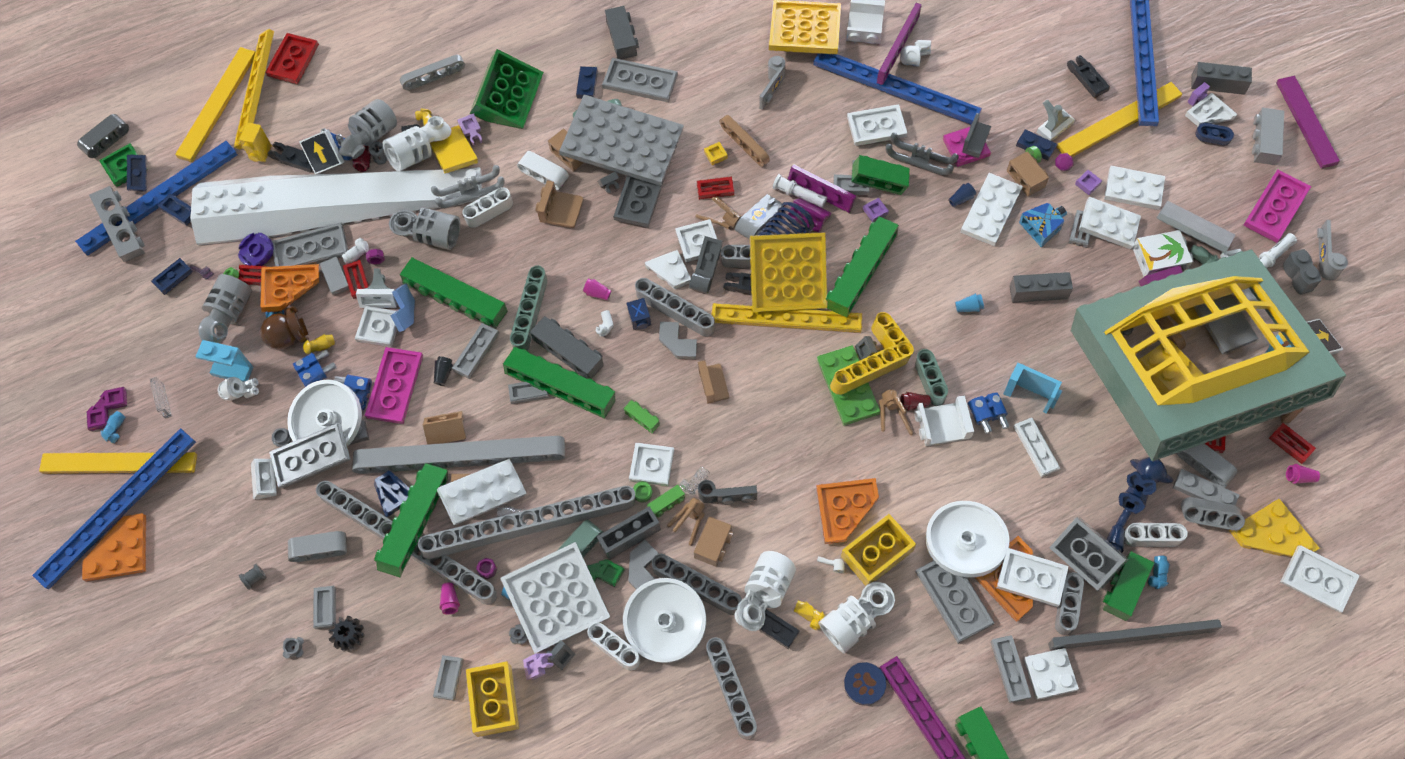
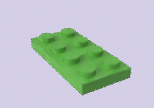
(854, 404)

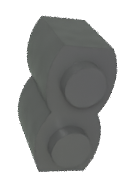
(1303, 274)

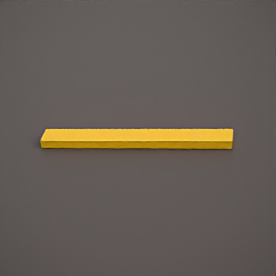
(255, 82)
(215, 105)
(1114, 123)
(787, 318)
(107, 463)

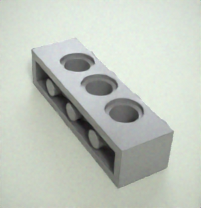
(102, 201)

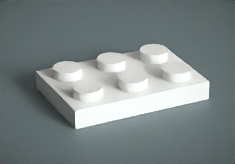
(876, 124)
(1134, 187)
(1109, 223)
(1032, 577)
(1319, 578)

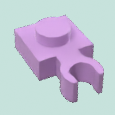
(470, 128)
(536, 665)

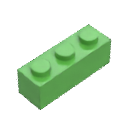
(641, 416)
(667, 501)

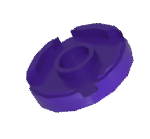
(255, 249)

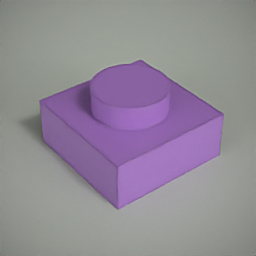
(1199, 94)
(1088, 182)
(875, 209)

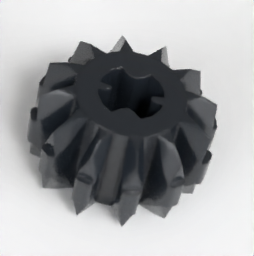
(339, 632)

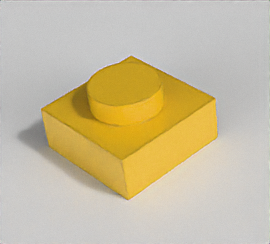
(715, 153)

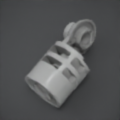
(367, 127)
(428, 227)
(224, 305)

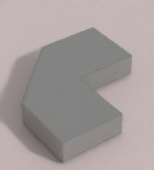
(679, 347)
(639, 560)

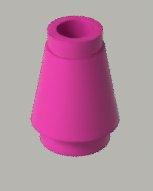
(596, 289)
(1301, 474)
(448, 600)

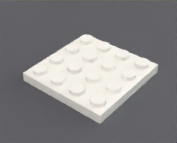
(555, 597)

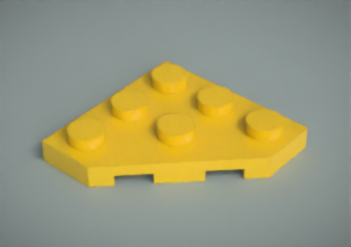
(1274, 531)

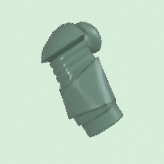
(1202, 255)

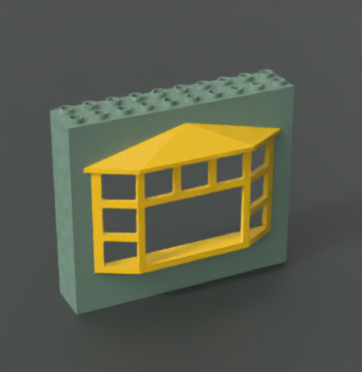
(1221, 399)

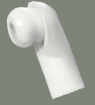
(607, 324)

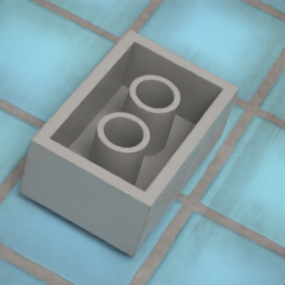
(1088, 553)

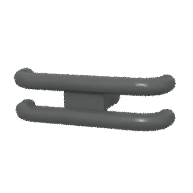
(920, 156)

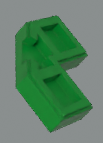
(606, 571)

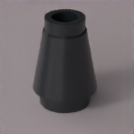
(442, 370)

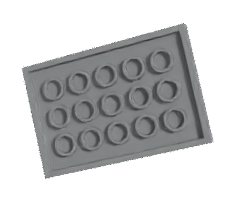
(622, 140)

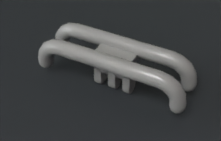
(468, 189)

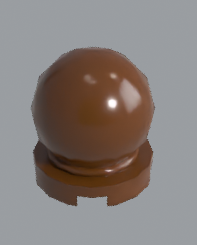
(282, 330)

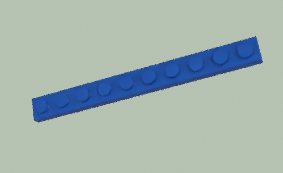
(1144, 63)
(898, 87)
(174, 185)
(113, 509)

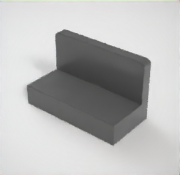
(976, 138)

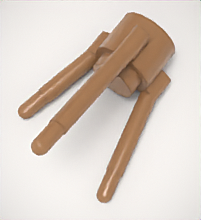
(730, 217)
(891, 401)
(692, 509)

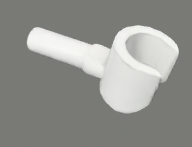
(839, 566)

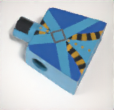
(1043, 222)

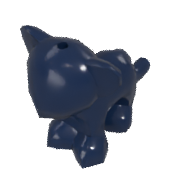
(1141, 485)

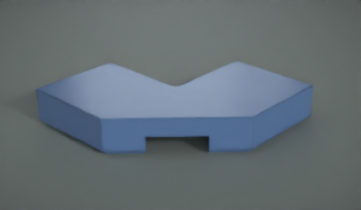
(405, 315)

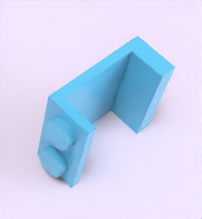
(227, 360)
(1034, 382)

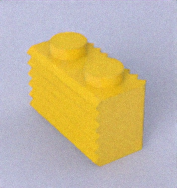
(255, 142)

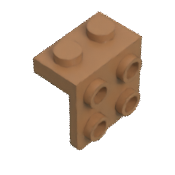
(558, 207)

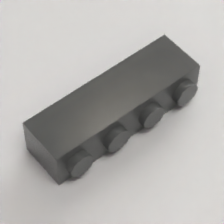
(567, 348)

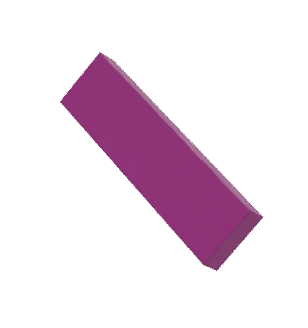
(834, 194)

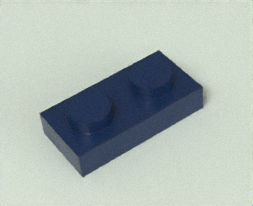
(586, 81)
(1030, 139)
(136, 172)
(176, 208)
(172, 276)

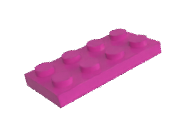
(1277, 206)
(394, 385)

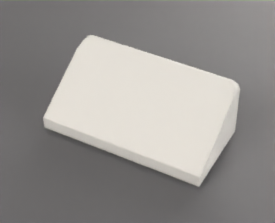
(263, 478)

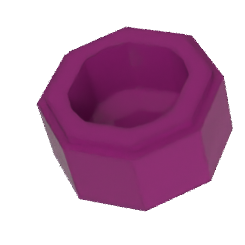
(1064, 162)
(375, 256)
(486, 568)

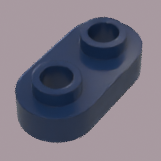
(1214, 134)

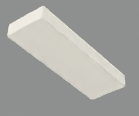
(1036, 447)

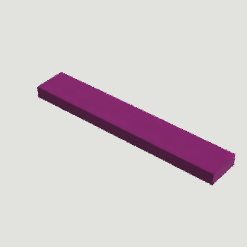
(899, 43)
(1307, 122)
(920, 710)

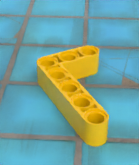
(896, 350)

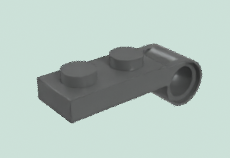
(706, 265)
(726, 495)

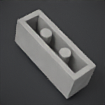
(1268, 136)

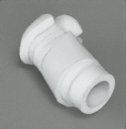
(354, 253)

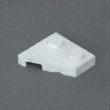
(1210, 111)
(670, 269)

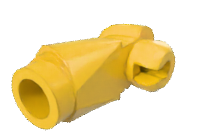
(424, 115)
(319, 344)
(809, 613)

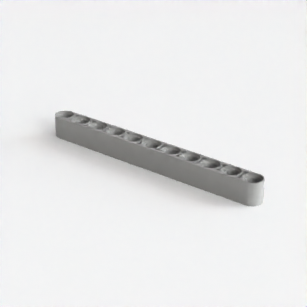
(458, 454)
(384, 524)
(521, 529)

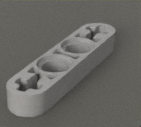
(413, 79)

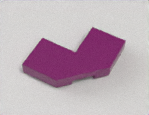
(110, 399)

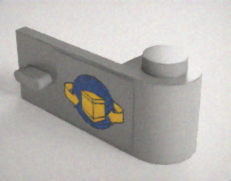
(776, 75)
(754, 220)
(1330, 263)

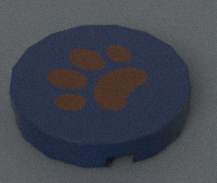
(865, 683)

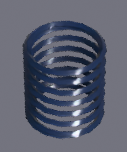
(806, 229)

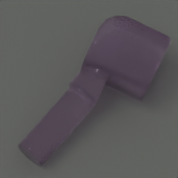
(206, 272)

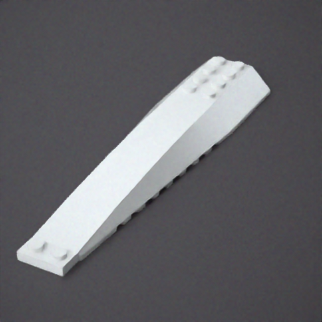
(294, 203)

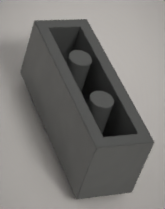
(621, 32)
(1222, 77)
(1041, 287)
(629, 533)

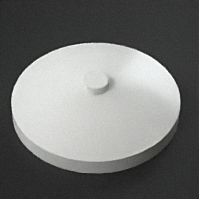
(322, 406)
(967, 539)
(664, 620)

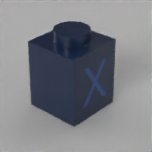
(638, 314)

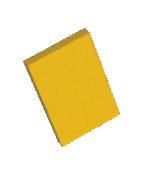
(454, 151)

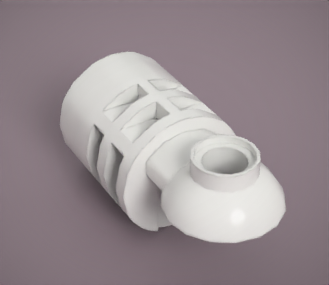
(413, 144)
(764, 589)
(856, 616)

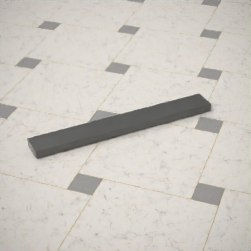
(1135, 634)

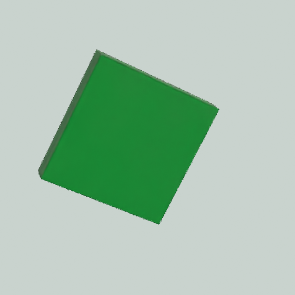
(116, 164)

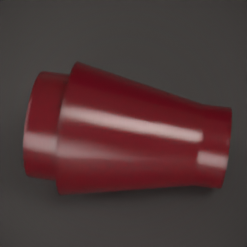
(362, 163)
(911, 400)

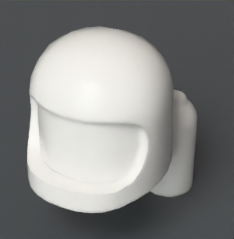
(912, 54)
(234, 388)

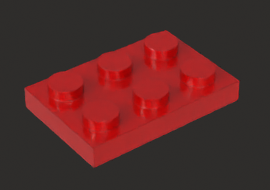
(292, 58)

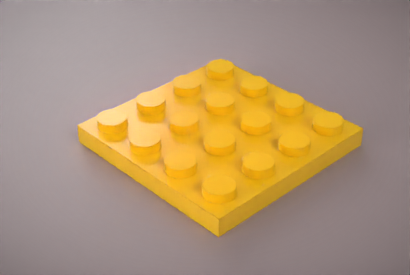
(805, 27)
(788, 272)

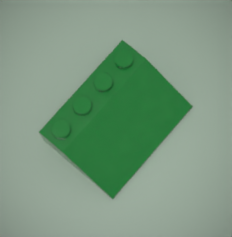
(506, 91)

